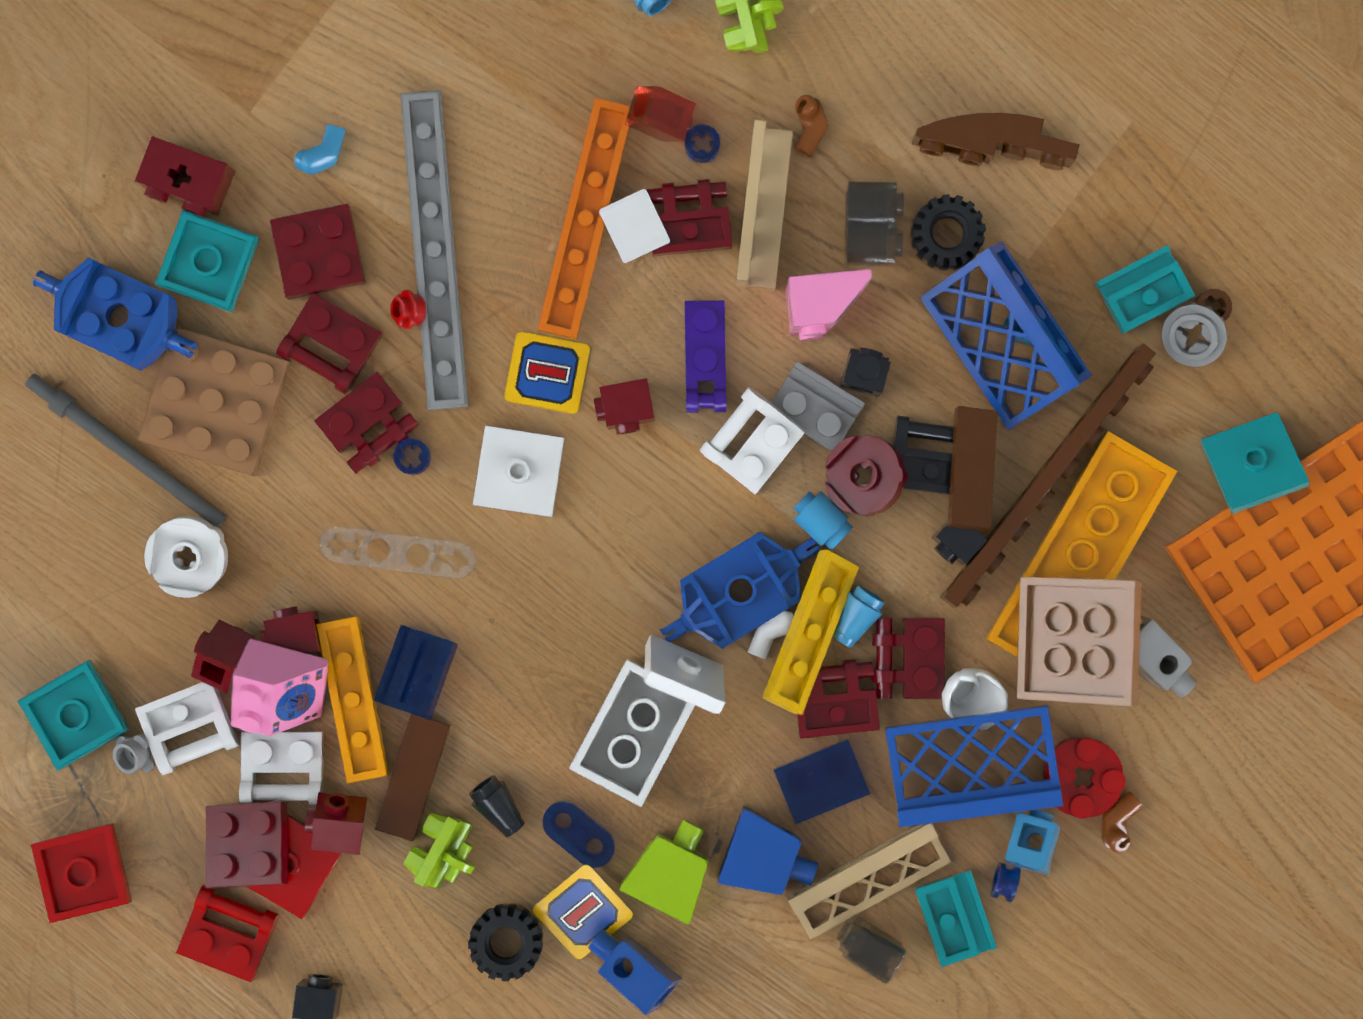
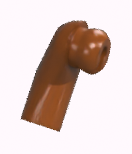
(813, 122)
(1115, 822)

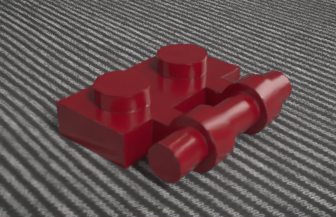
(694, 229)
(358, 414)
(922, 658)
(840, 712)

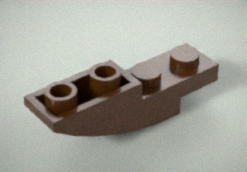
(979, 134)

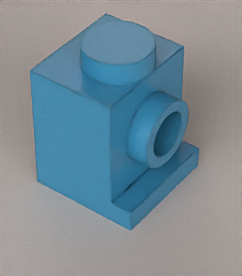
(1026, 826)

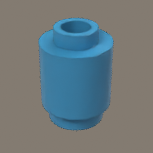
(822, 519)

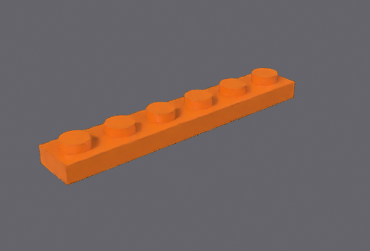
(583, 224)

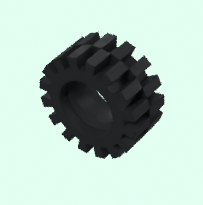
(947, 208)
(500, 966)

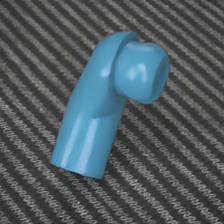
(323, 155)

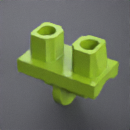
(750, 32)
(446, 855)

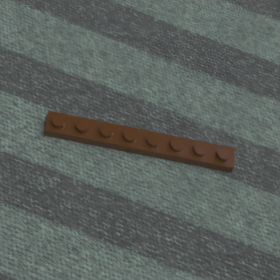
(1059, 464)

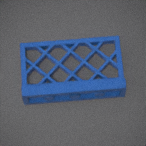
(1035, 323)
(977, 801)

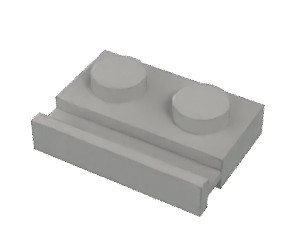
(817, 406)

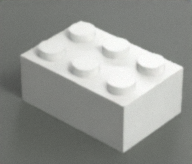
(631, 736)

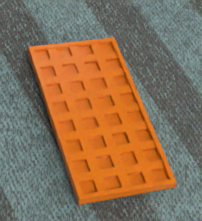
(1287, 567)

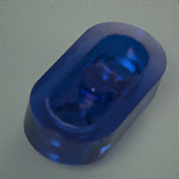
(576, 836)

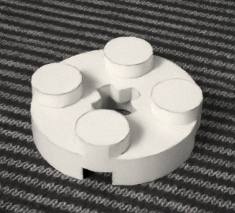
(168, 569)

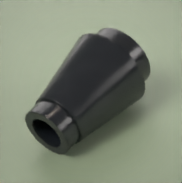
(496, 804)

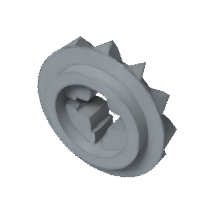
(1176, 338)

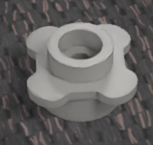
(132, 754)

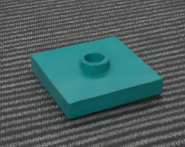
(207, 261)
(1254, 463)
(74, 715)

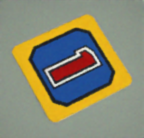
(547, 372)
(581, 910)

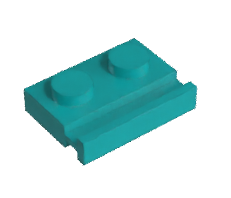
(1144, 289)
(955, 918)

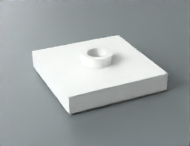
(518, 471)
(684, 674)

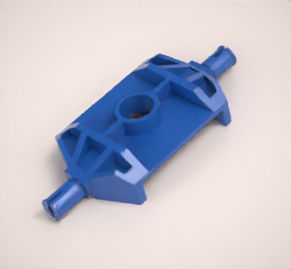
(85, 309)
(774, 589)

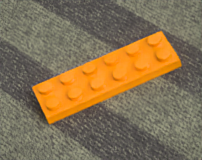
(1094, 525)

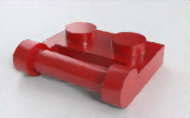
(222, 945)

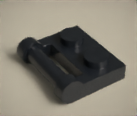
(925, 469)

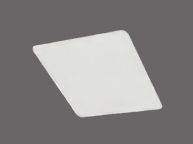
(634, 226)

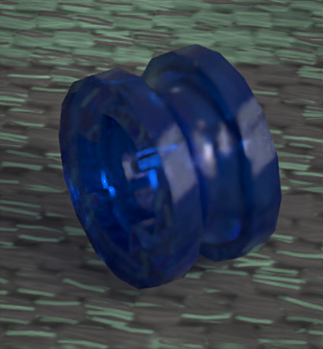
(702, 131)
(399, 456)
(1005, 882)

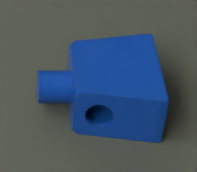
(764, 856)
(650, 979)

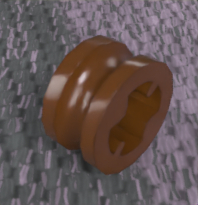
(1213, 295)

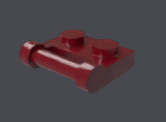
(337, 332)

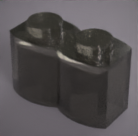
(871, 223)
(870, 949)

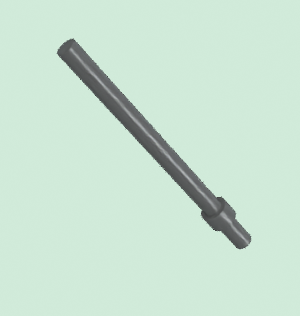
(65, 405)

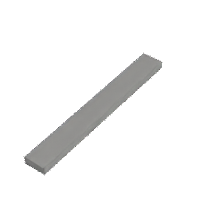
(434, 249)

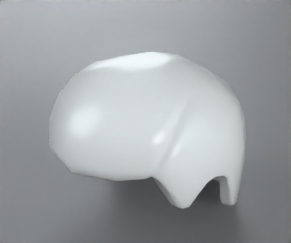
(974, 693)

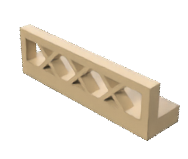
(764, 207)
(861, 867)

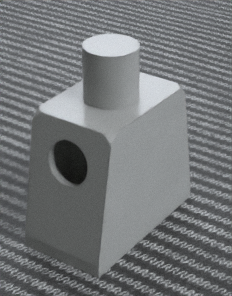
(1163, 661)

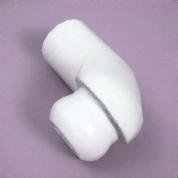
(768, 631)

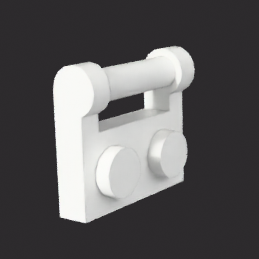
(762, 450)
(181, 714)
(282, 754)

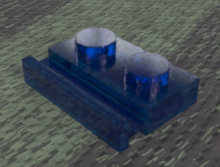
(415, 672)
(821, 781)

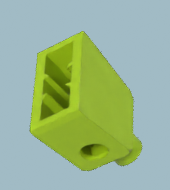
(669, 873)

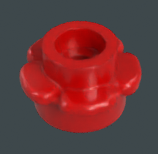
(408, 309)

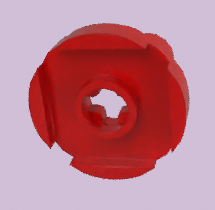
(1106, 777)

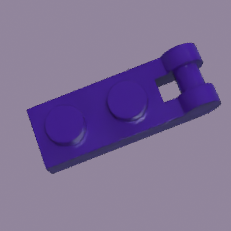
(705, 354)

